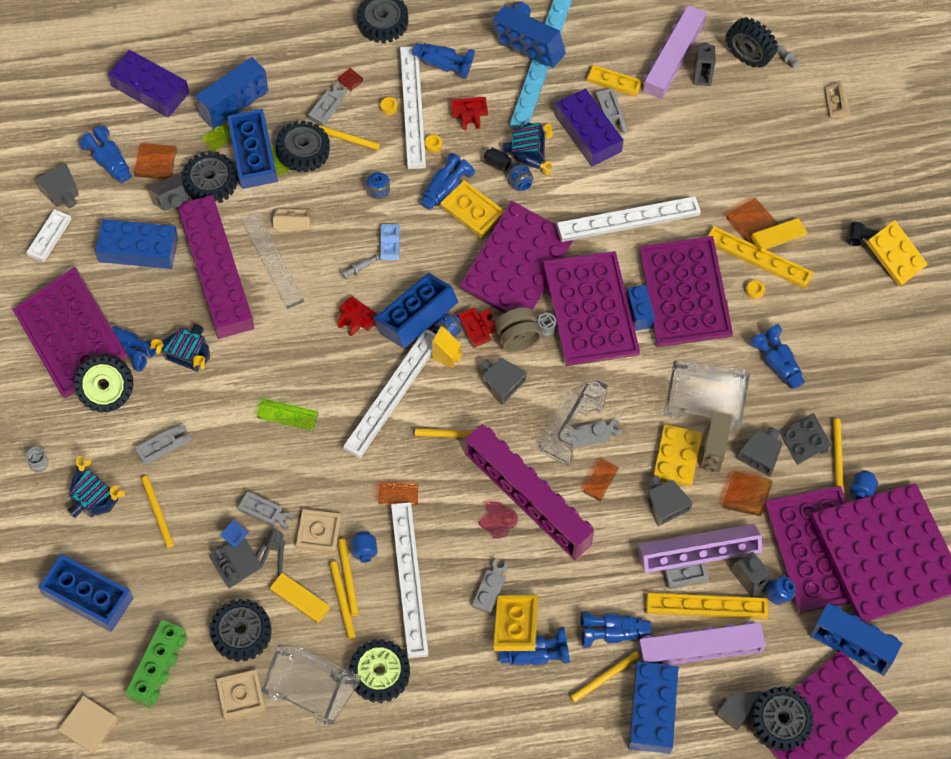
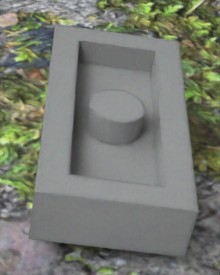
(686, 575)

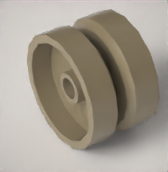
(518, 329)

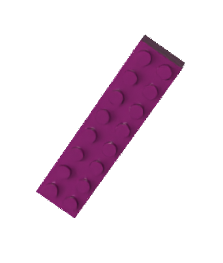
(216, 267)
(529, 491)

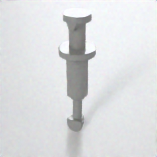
(788, 56)
(361, 265)

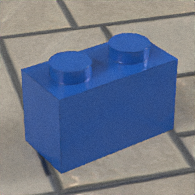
(640, 307)

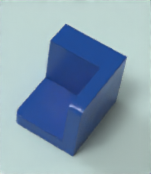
(234, 533)

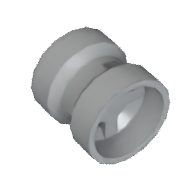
(547, 324)
(34, 455)

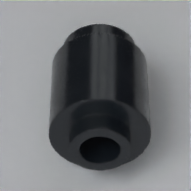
(497, 159)

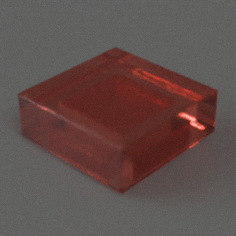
(350, 79)

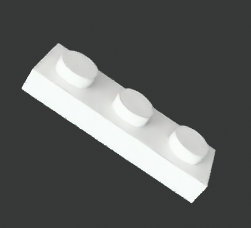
(49, 236)

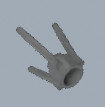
(272, 542)

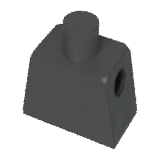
(704, 56)
(59, 186)
(168, 193)
(502, 378)
(762, 451)
(667, 500)
(750, 573)

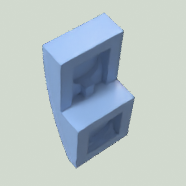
(390, 241)

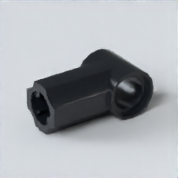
(859, 234)

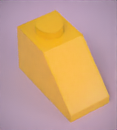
(446, 348)

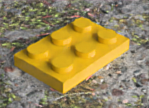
(472, 208)
(896, 253)
(678, 455)
(516, 623)

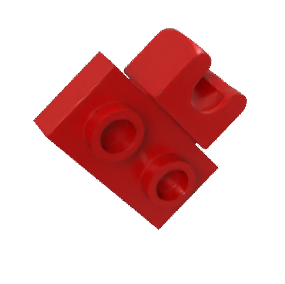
(469, 110)
(356, 315)
(477, 326)

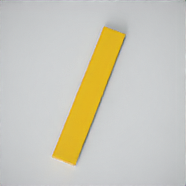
(762, 259)
(707, 606)

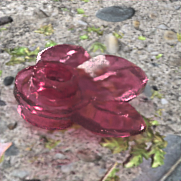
(496, 521)

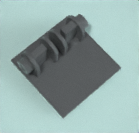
(806, 438)
(235, 563)

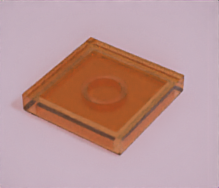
(155, 161)
(750, 219)
(747, 494)

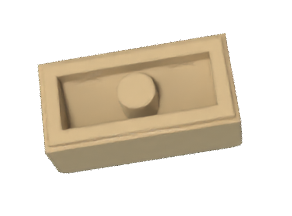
(837, 101)
(292, 219)

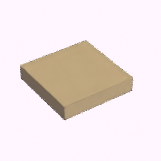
(319, 531)
(240, 694)
(88, 724)

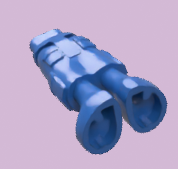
(443, 58)
(108, 156)
(443, 182)
(130, 341)
(780, 359)
(615, 630)
(540, 655)

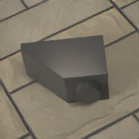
(737, 708)

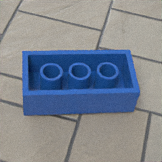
(529, 36)
(232, 93)
(252, 149)
(137, 244)
(416, 310)
(86, 592)
(856, 639)
(653, 707)

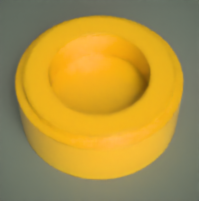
(388, 105)
(433, 143)
(755, 289)

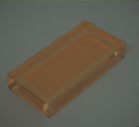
(601, 480)
(398, 493)

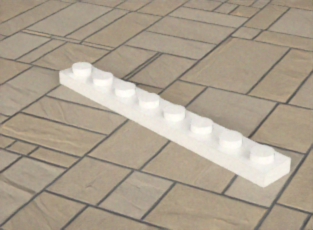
(412, 109)
(628, 219)
(390, 395)
(409, 580)

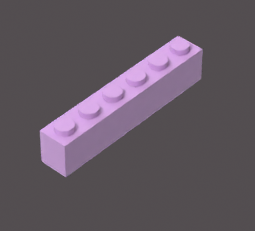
(674, 53)
(700, 548)
(702, 645)

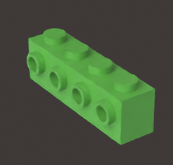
(156, 664)

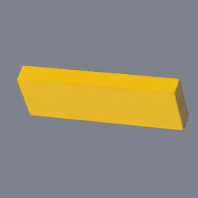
(615, 80)
(779, 234)
(300, 598)

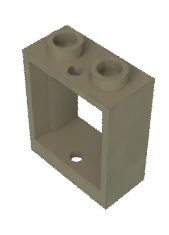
(716, 441)

